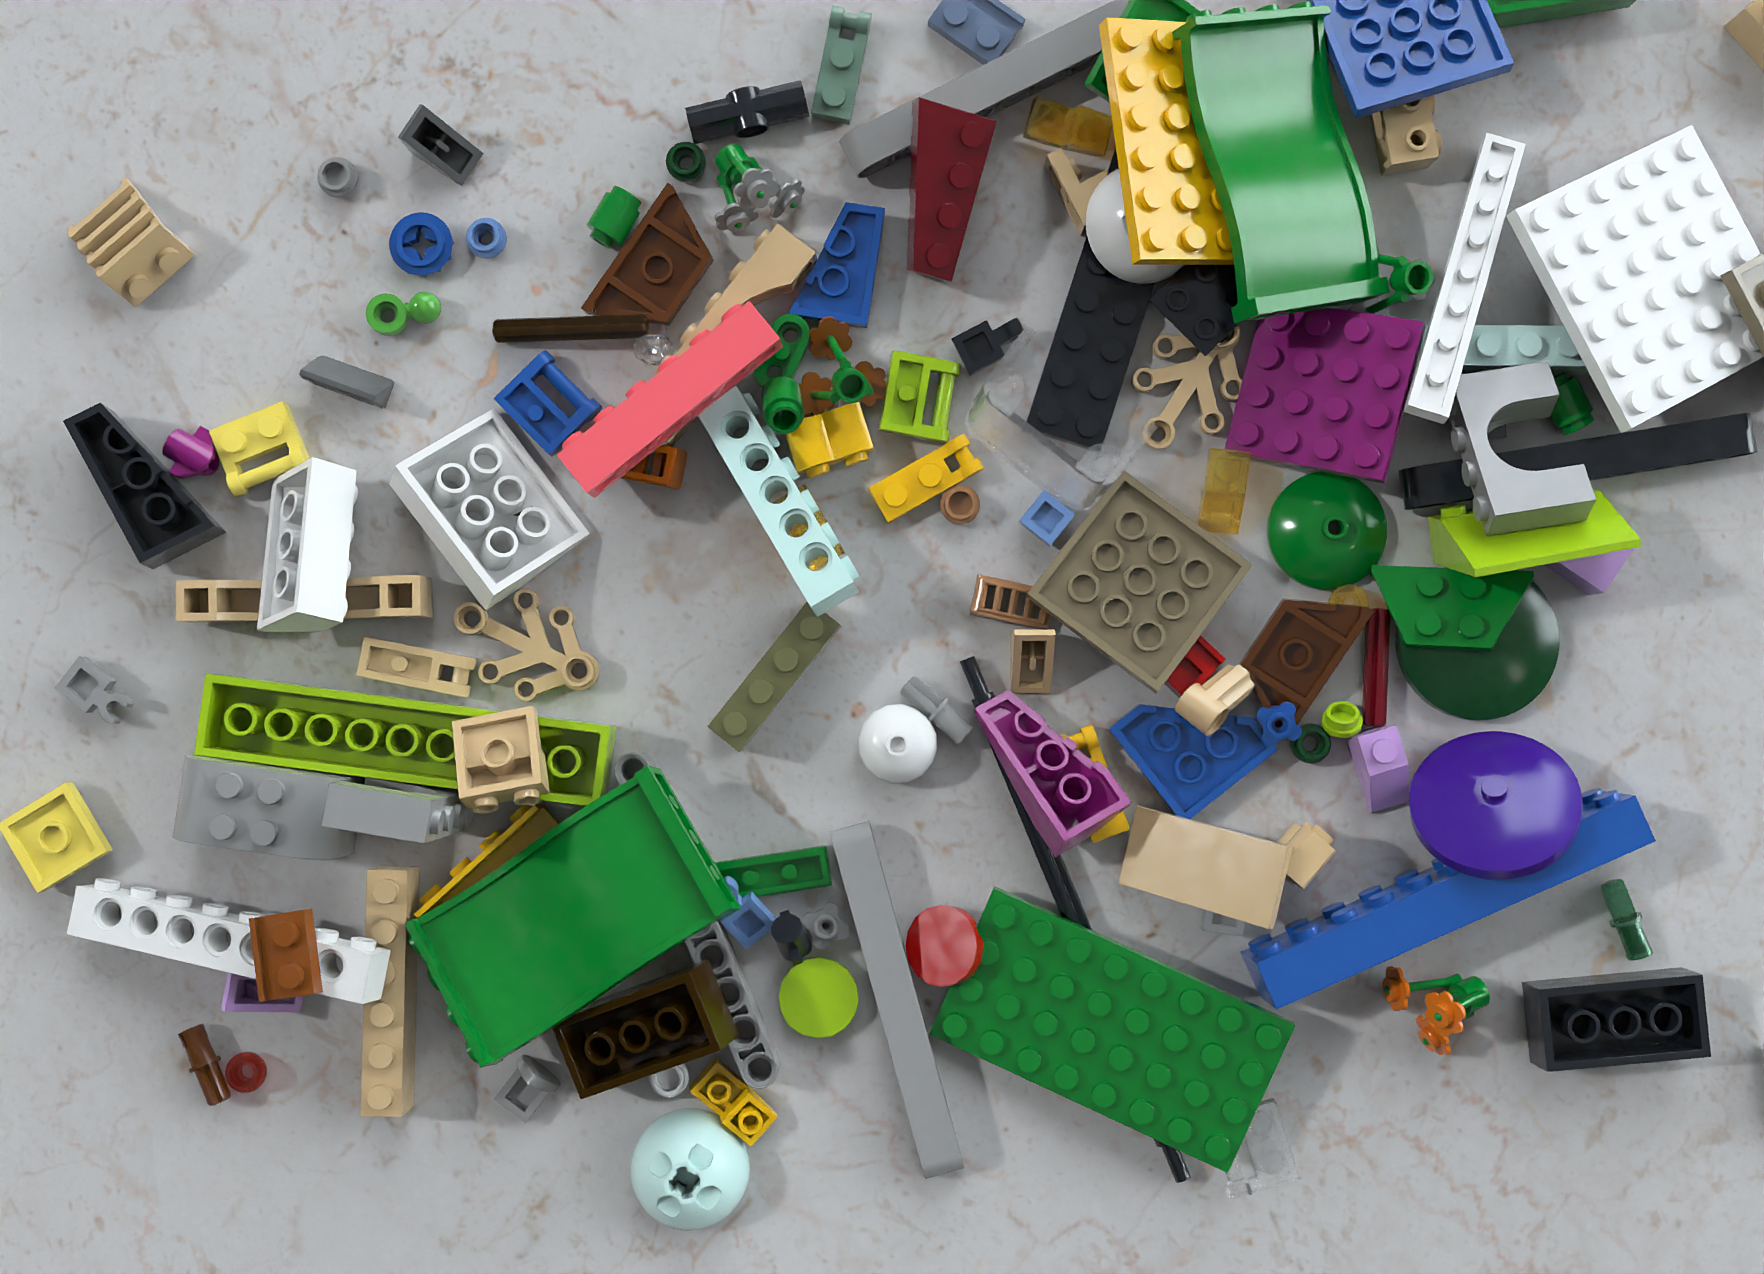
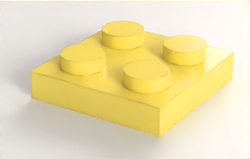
(55, 837)

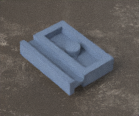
(977, 26)

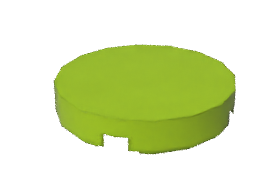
(818, 997)

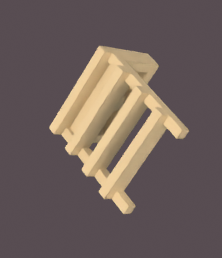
(129, 245)

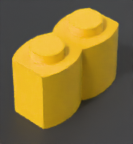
(830, 439)

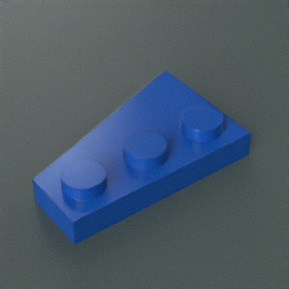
(845, 269)

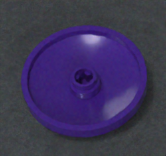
(1495, 805)

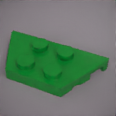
(1449, 608)

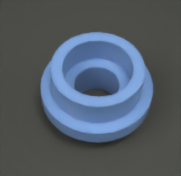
(478, 229)

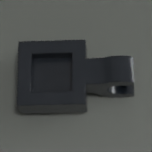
(982, 345)

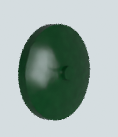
(1492, 682)

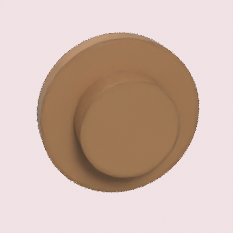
(960, 504)

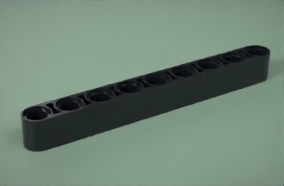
(1601, 456)

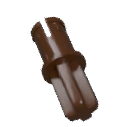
(205, 1064)

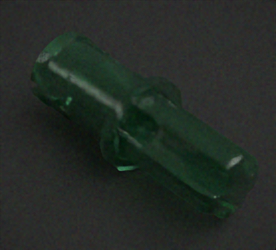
(1626, 919)

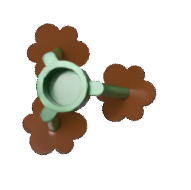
(848, 383)

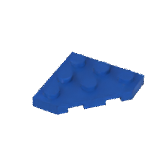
(1184, 762)

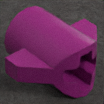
(191, 454)

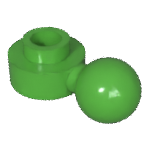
(423, 308)

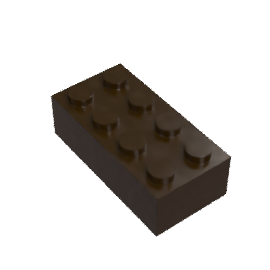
(646, 1030)

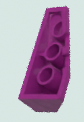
(1055, 781)

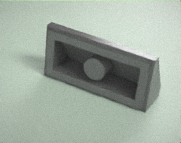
(348, 380)

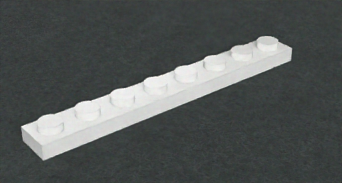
(1464, 279)

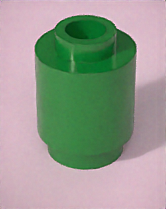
(614, 217)
(782, 405)
(1572, 407)

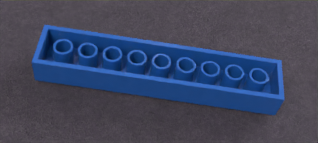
(1427, 907)

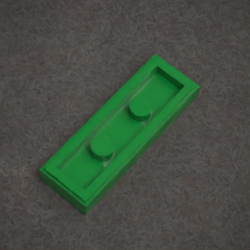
(779, 871)

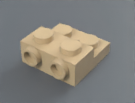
(499, 759)

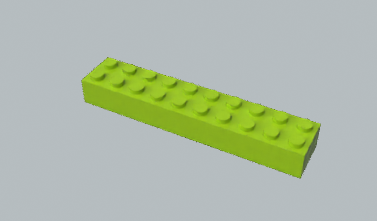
(380, 736)

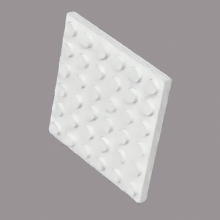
(1638, 273)

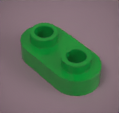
(791, 354)

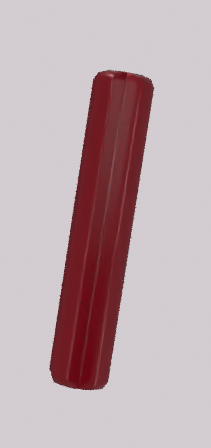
(1376, 668)

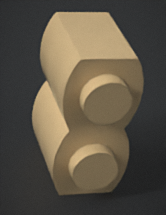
(1309, 852)

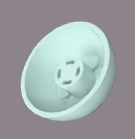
(689, 1147)

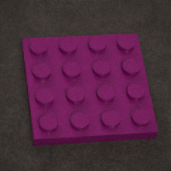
(1326, 391)

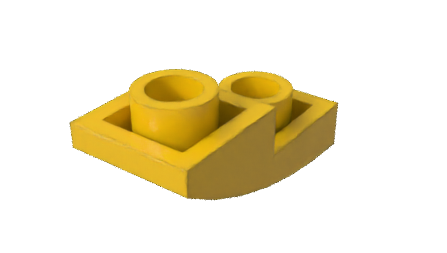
(733, 1101)

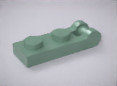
(841, 66)

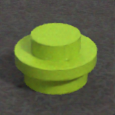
(1342, 720)

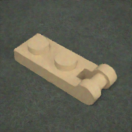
(414, 666)

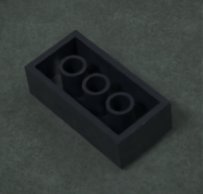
(1616, 1019)

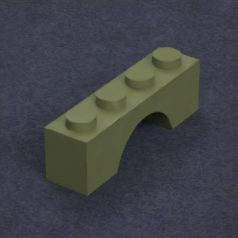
(773, 677)

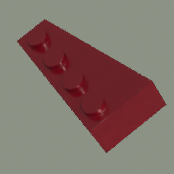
(945, 175)

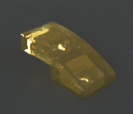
(1224, 490)

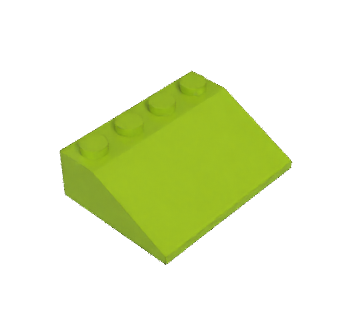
(1462, 544)

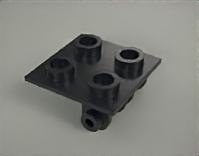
(1200, 303)

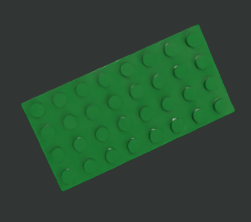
(1114, 1030)

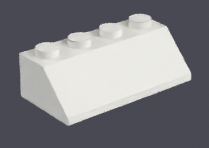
(308, 548)

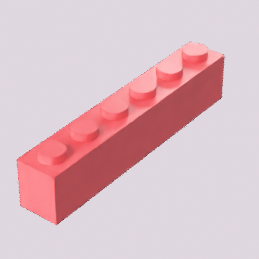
(669, 399)

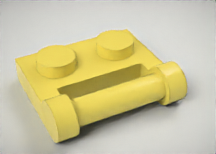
(254, 437)

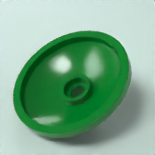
(1301, 536)

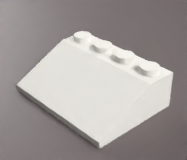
(466, 502)

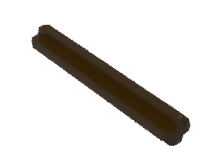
(570, 328)

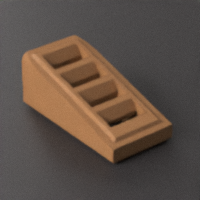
(979, 599)

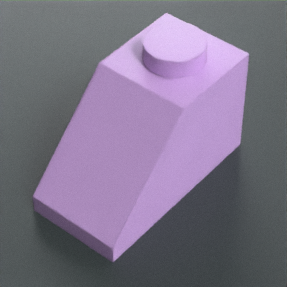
(1381, 766)

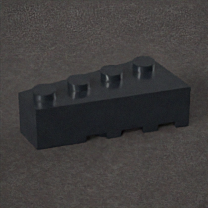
(145, 498)

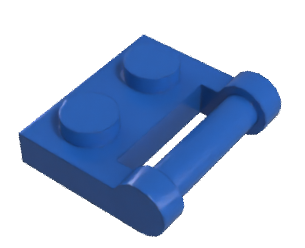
(537, 412)

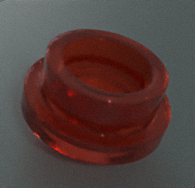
(235, 1076)

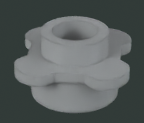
(822, 936)

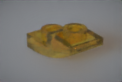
(1067, 128)

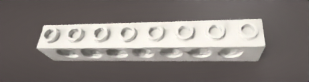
(98, 919)

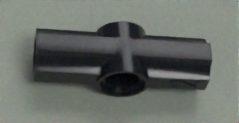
(747, 112)

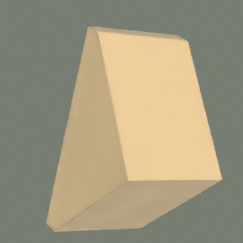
(1031, 660)

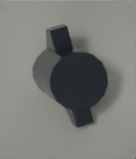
(791, 937)

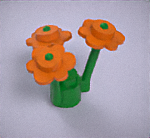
(1444, 1009)

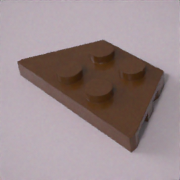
(655, 266)
(1301, 650)

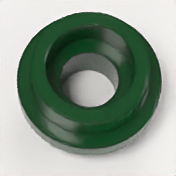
(683, 150)
(1322, 747)

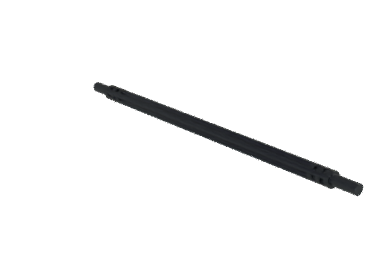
(1055, 873)

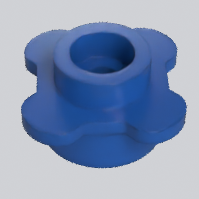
(1269, 716)

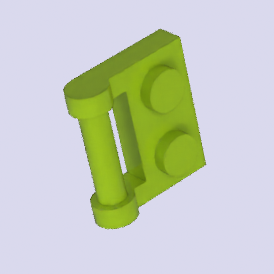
(907, 392)

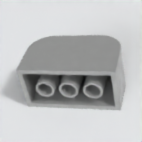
(259, 809)

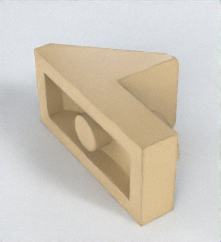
(1074, 195)

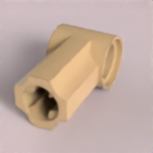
(1210, 704)

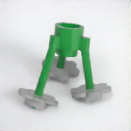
(753, 188)
(1407, 280)

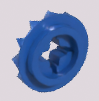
(408, 232)

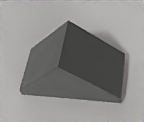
(439, 145)

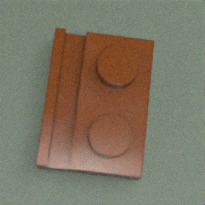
(285, 955)

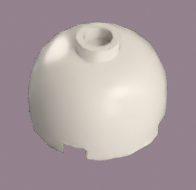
(897, 743)

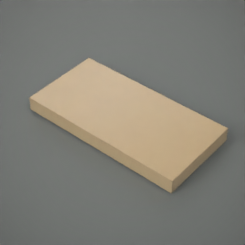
(1205, 866)

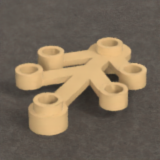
(1193, 376)
(534, 648)

